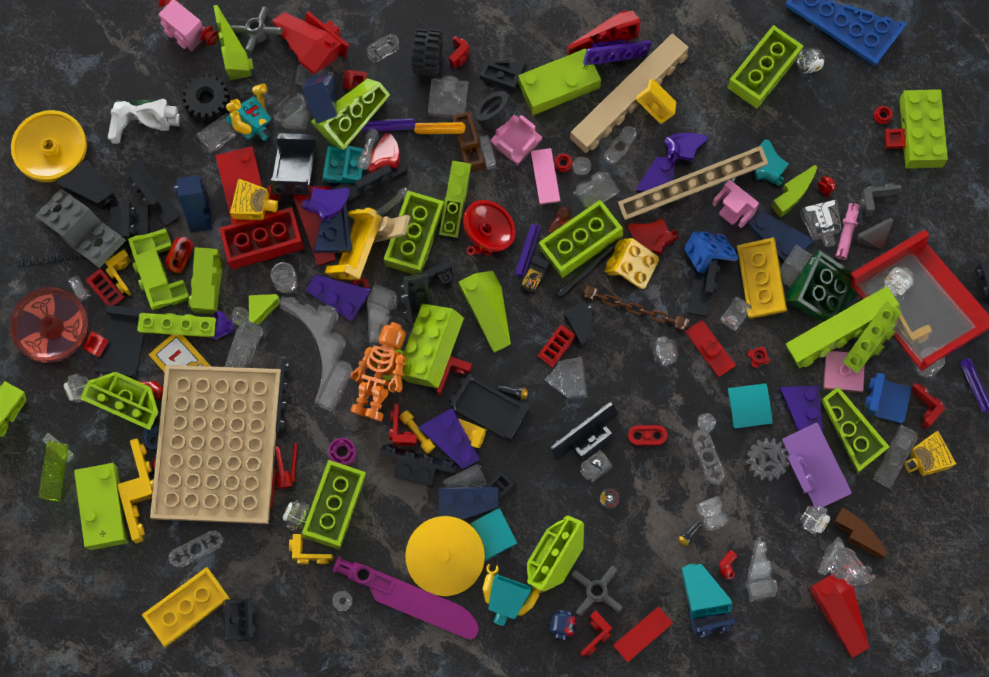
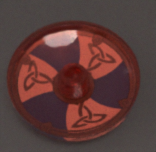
(48, 324)

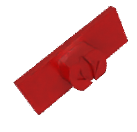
(329, 27)
(710, 348)
(642, 634)

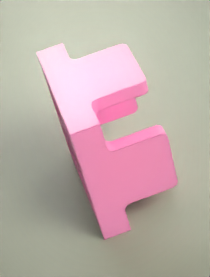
(516, 139)
(736, 204)

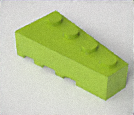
(353, 113)
(854, 431)

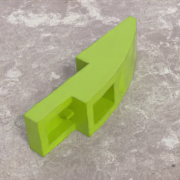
(455, 199)

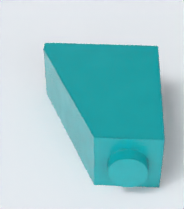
(703, 592)

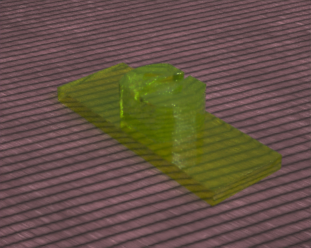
(53, 470)

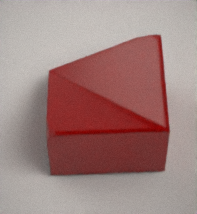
(353, 79)

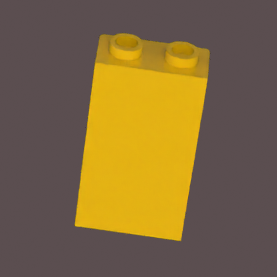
(362, 237)

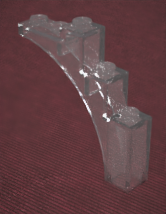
(334, 373)

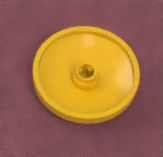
(48, 145)
(445, 556)

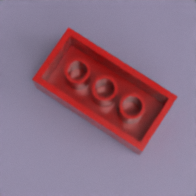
(234, 166)
(262, 239)

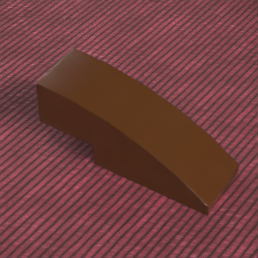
(469, 142)
(860, 533)

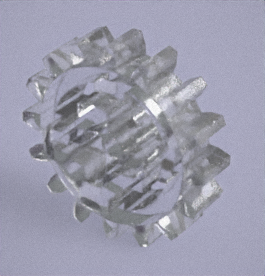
(762, 454)

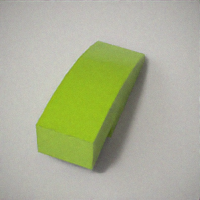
(793, 192)

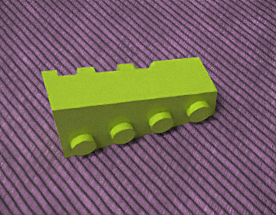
(11, 402)

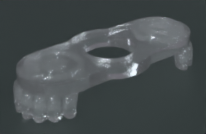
(627, 137)

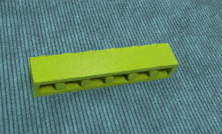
(838, 329)

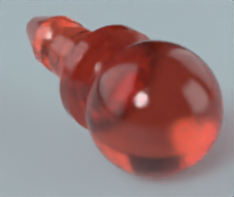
(560, 218)

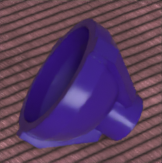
(223, 324)

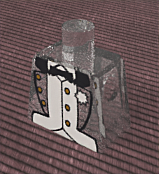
(822, 221)

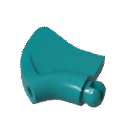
(775, 167)

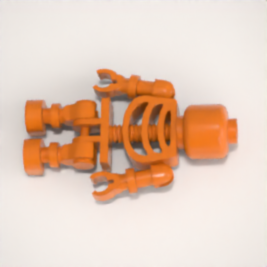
(391, 339)

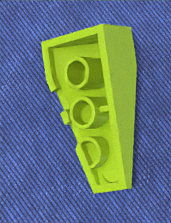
(234, 56)
(486, 303)

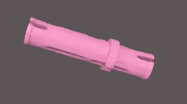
(849, 223)

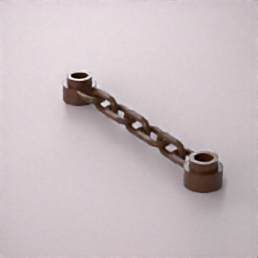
(679, 322)

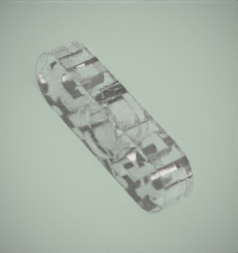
(698, 445)
(206, 537)

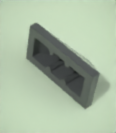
(876, 235)

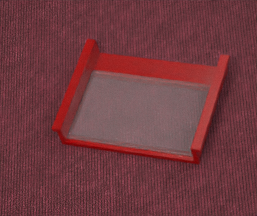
(935, 310)

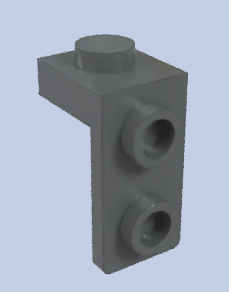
(866, 201)

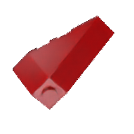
(621, 26)
(311, 44)
(311, 223)
(842, 611)

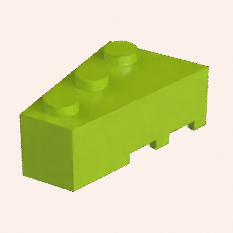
(205, 280)

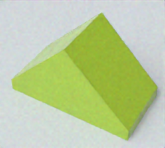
(261, 306)

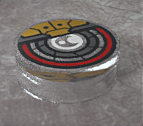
(609, 498)

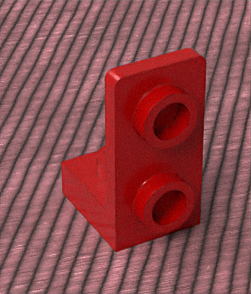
(460, 367)
(934, 403)
(404, 438)
(597, 623)

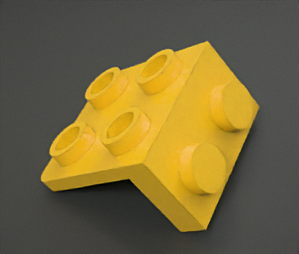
(632, 262)

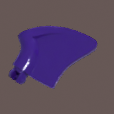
(684, 145)
(326, 202)

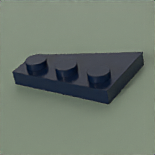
(334, 234)
(785, 236)
(467, 501)

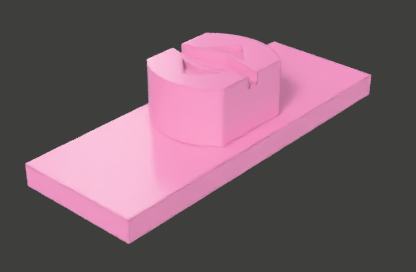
(545, 176)

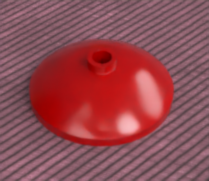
(489, 225)

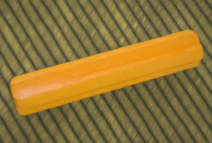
(439, 128)

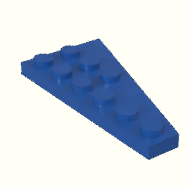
(851, 26)

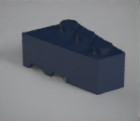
(321, 96)
(194, 202)

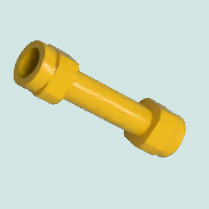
(426, 444)

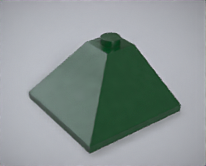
(821, 288)

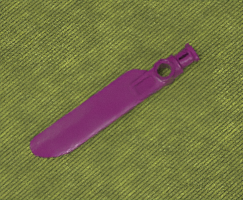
(412, 600)

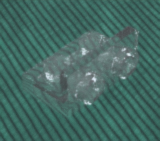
(217, 134)
(599, 188)

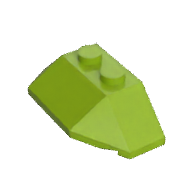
(123, 398)
(555, 554)

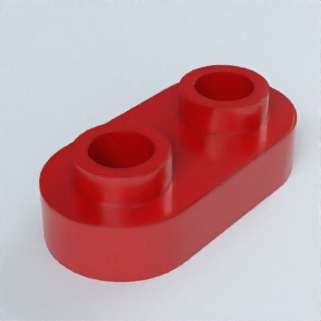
(179, 255)
(647, 433)

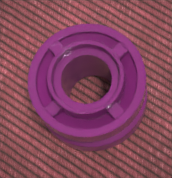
(342, 443)

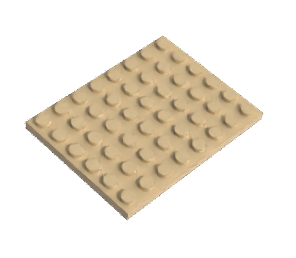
(216, 444)

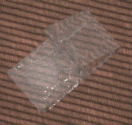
(794, 264)

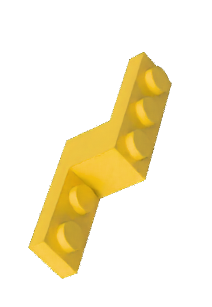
(136, 490)

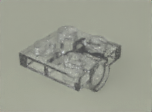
(447, 96)

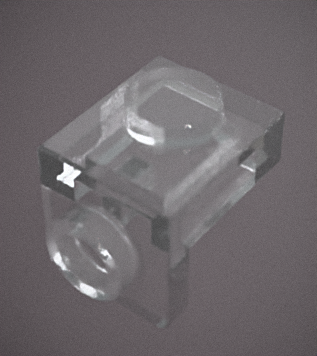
(735, 314)

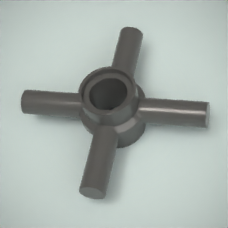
(257, 30)
(590, 597)

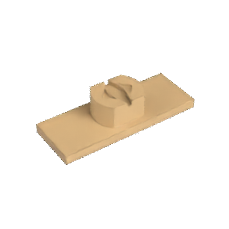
(392, 228)

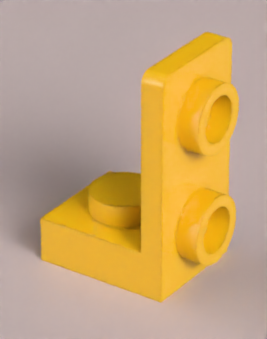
(117, 263)
(475, 433)

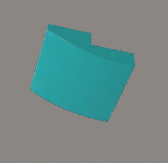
(342, 165)
(750, 405)
(494, 533)

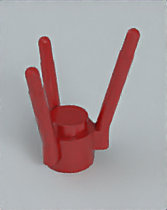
(284, 479)

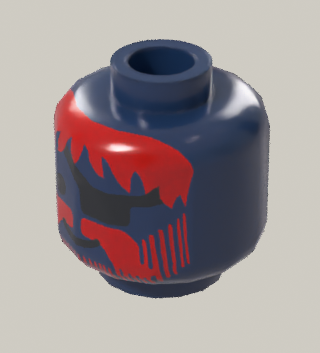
(563, 624)

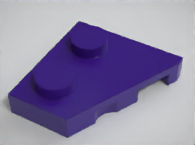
(659, 173)

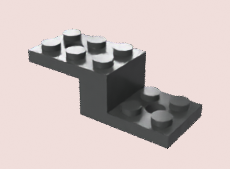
(80, 228)

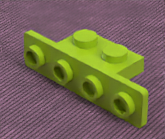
(176, 324)
(873, 337)

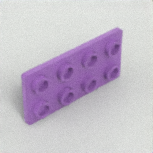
(816, 466)

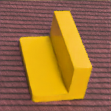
(657, 102)

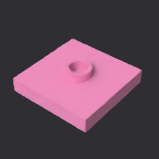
(840, 375)

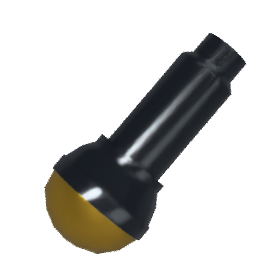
(520, 393)
(686, 538)

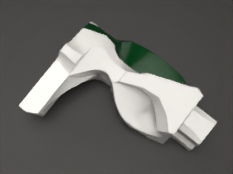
(152, 113)

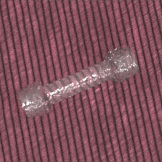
(364, 160)
(393, 202)

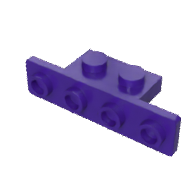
(616, 51)

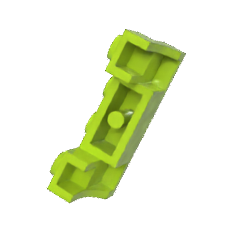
(151, 270)

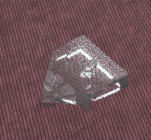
(569, 378)

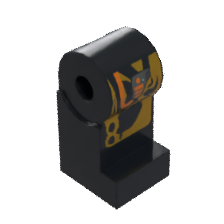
(535, 275)

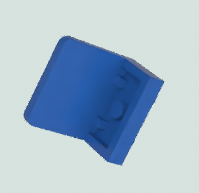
(705, 246)
(887, 399)

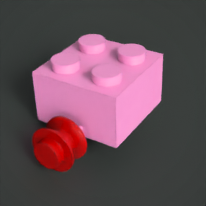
(185, 26)

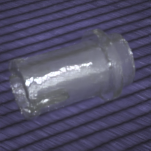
(78, 288)

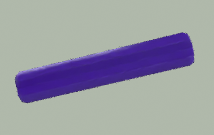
(390, 125)
(528, 250)
(975, 384)

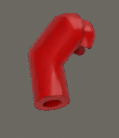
(475, 250)
(157, 389)
(726, 567)

